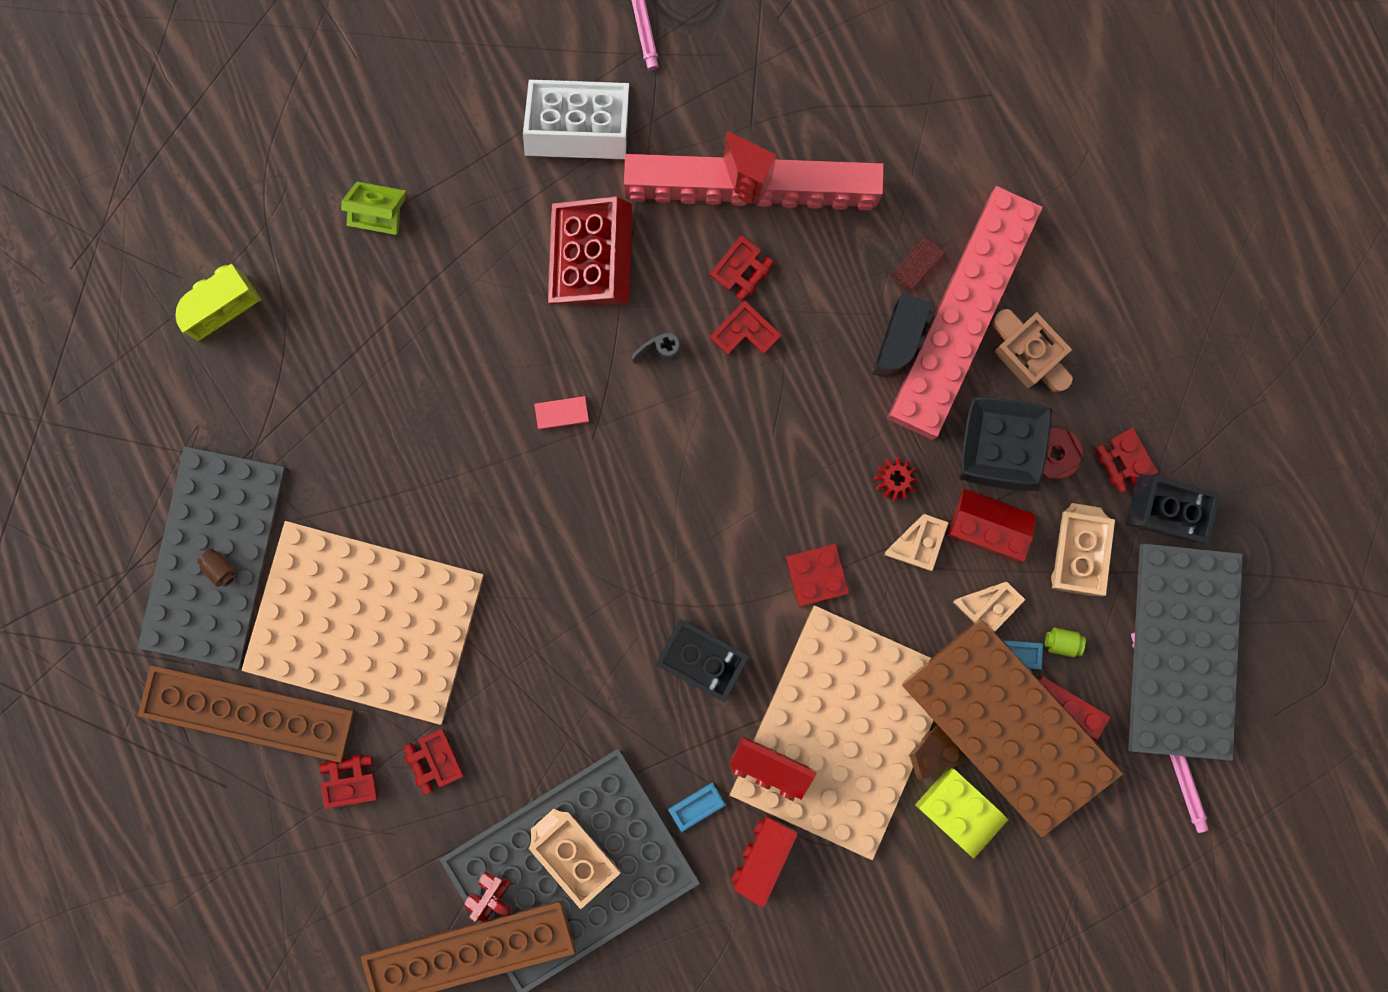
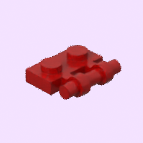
(734, 265)
(1131, 455)
(440, 758)
(351, 789)

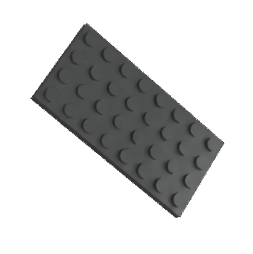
(218, 506)
(1185, 652)

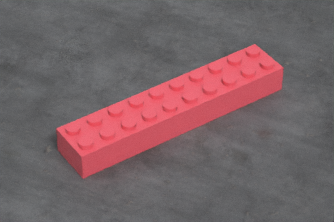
(791, 184)
(964, 313)

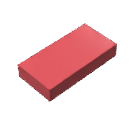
(561, 413)

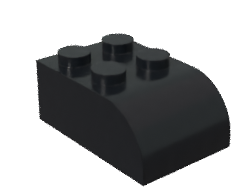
(903, 335)
(1173, 508)
(702, 660)

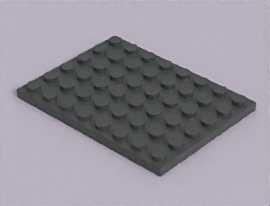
(622, 823)

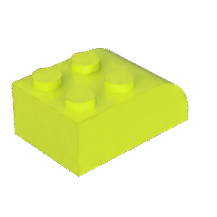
(215, 302)
(961, 812)

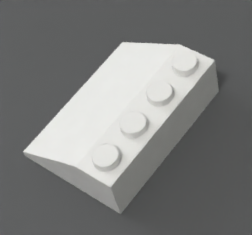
(576, 119)

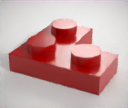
(745, 324)

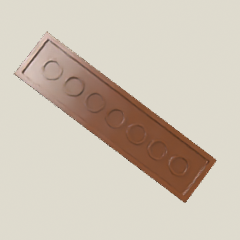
(246, 713)
(472, 951)

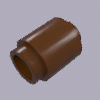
(217, 568)

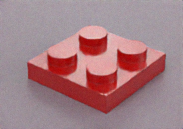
(817, 575)

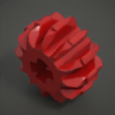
(889, 485)

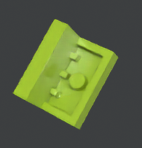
(374, 207)

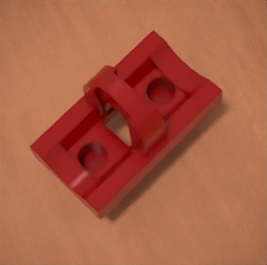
(491, 901)

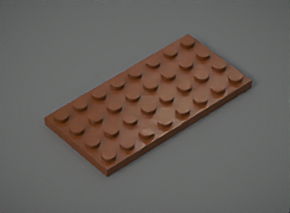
(1012, 727)

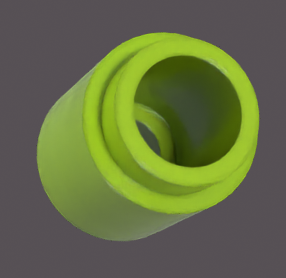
(1065, 642)

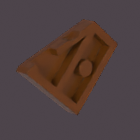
(935, 754)

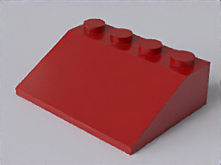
(590, 252)

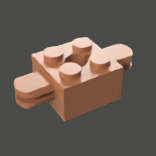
(1032, 350)

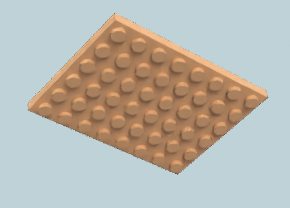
(363, 623)
(850, 723)

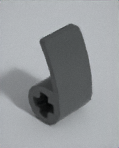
(658, 342)

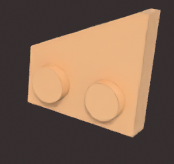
(919, 543)
(991, 604)

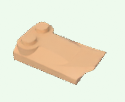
(1083, 551)
(572, 856)

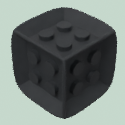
(1005, 443)

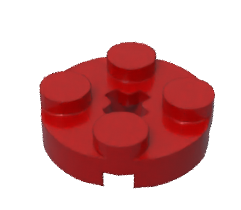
(1070, 456)

